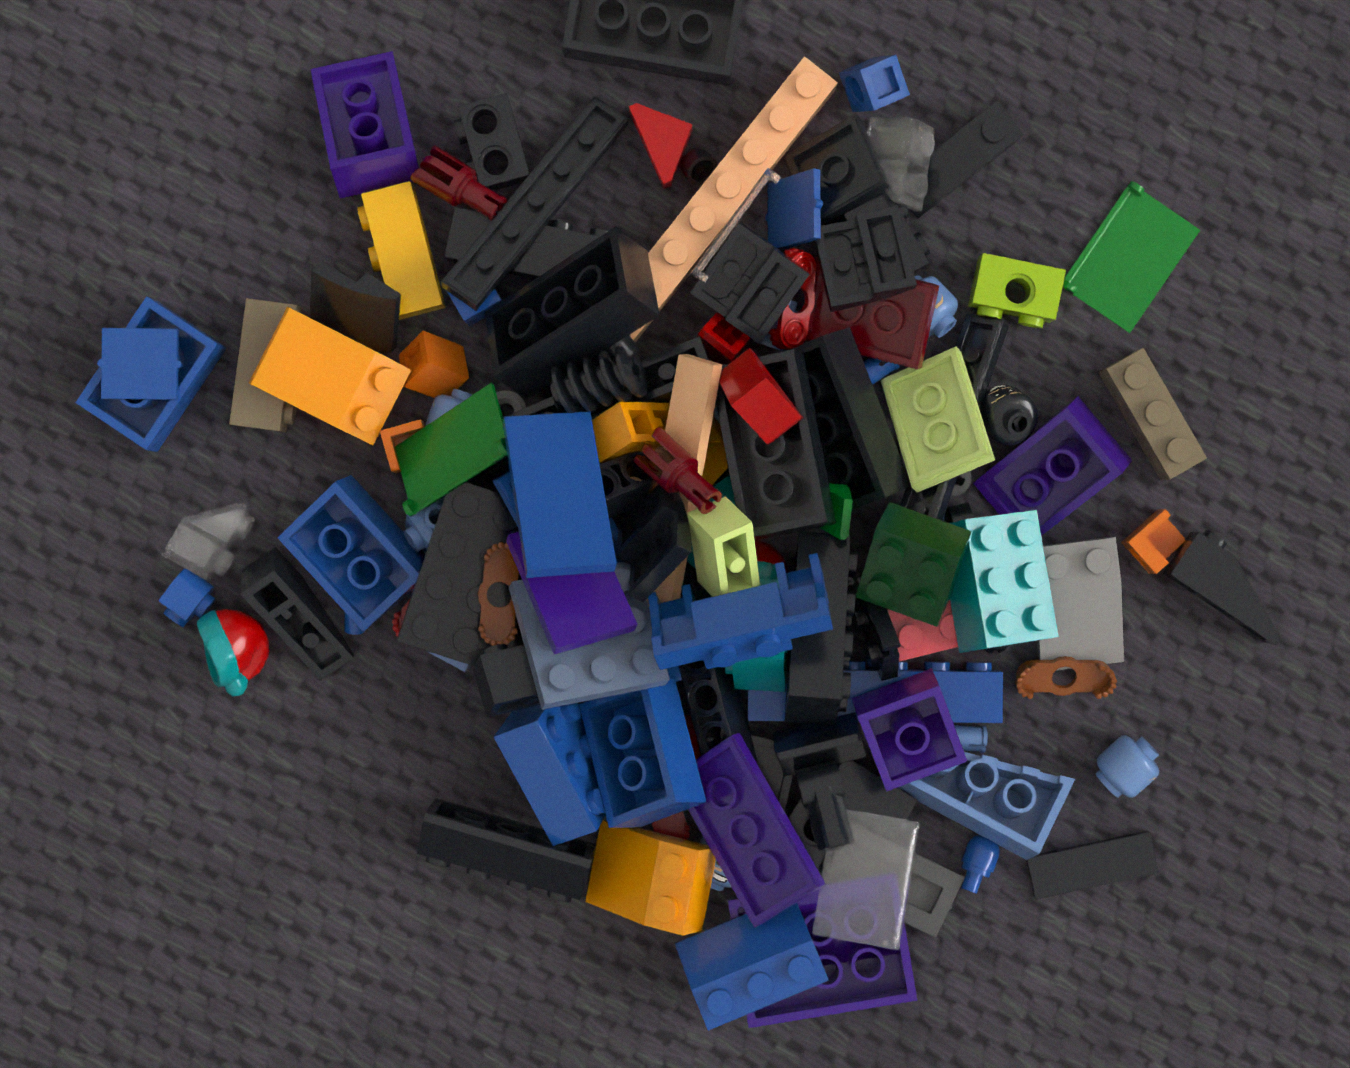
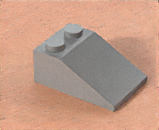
(1085, 601)

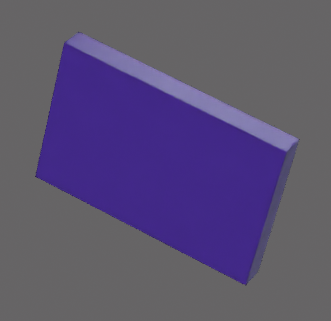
(577, 606)

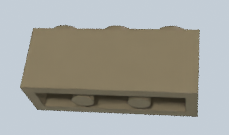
(250, 404)
(1152, 415)

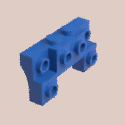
(741, 622)

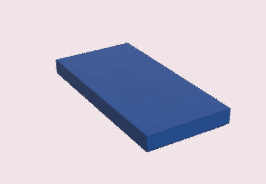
(558, 494)

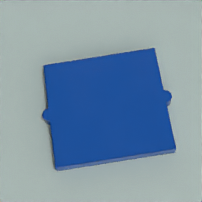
(794, 210)
(140, 363)

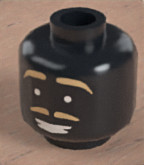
(1008, 415)

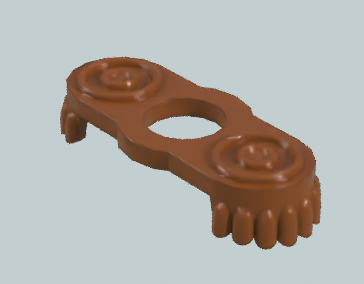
(496, 623)
(1090, 677)

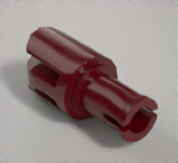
(456, 183)
(677, 471)

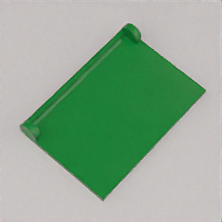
(1130, 257)
(451, 450)

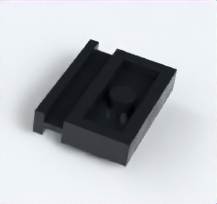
(880, 637)

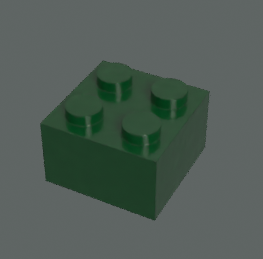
(913, 564)

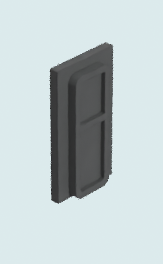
(930, 894)

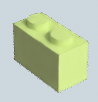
(724, 549)

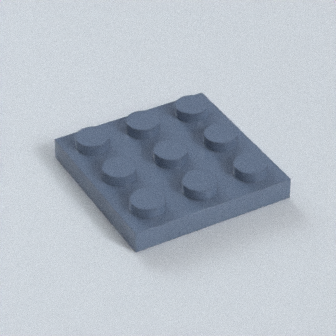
(593, 670)

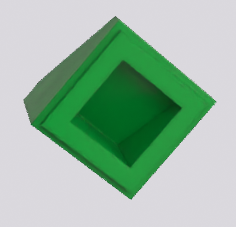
(842, 507)

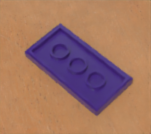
(751, 833)

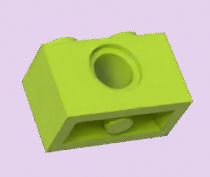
(1041, 287)

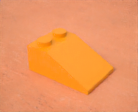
(329, 376)
(651, 878)

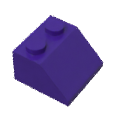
(909, 729)

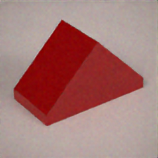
(663, 139)
(722, 339)
(758, 397)

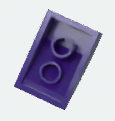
(365, 124)
(1055, 467)

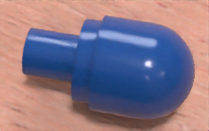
(979, 861)

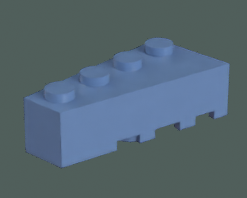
(996, 800)

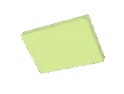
(937, 420)

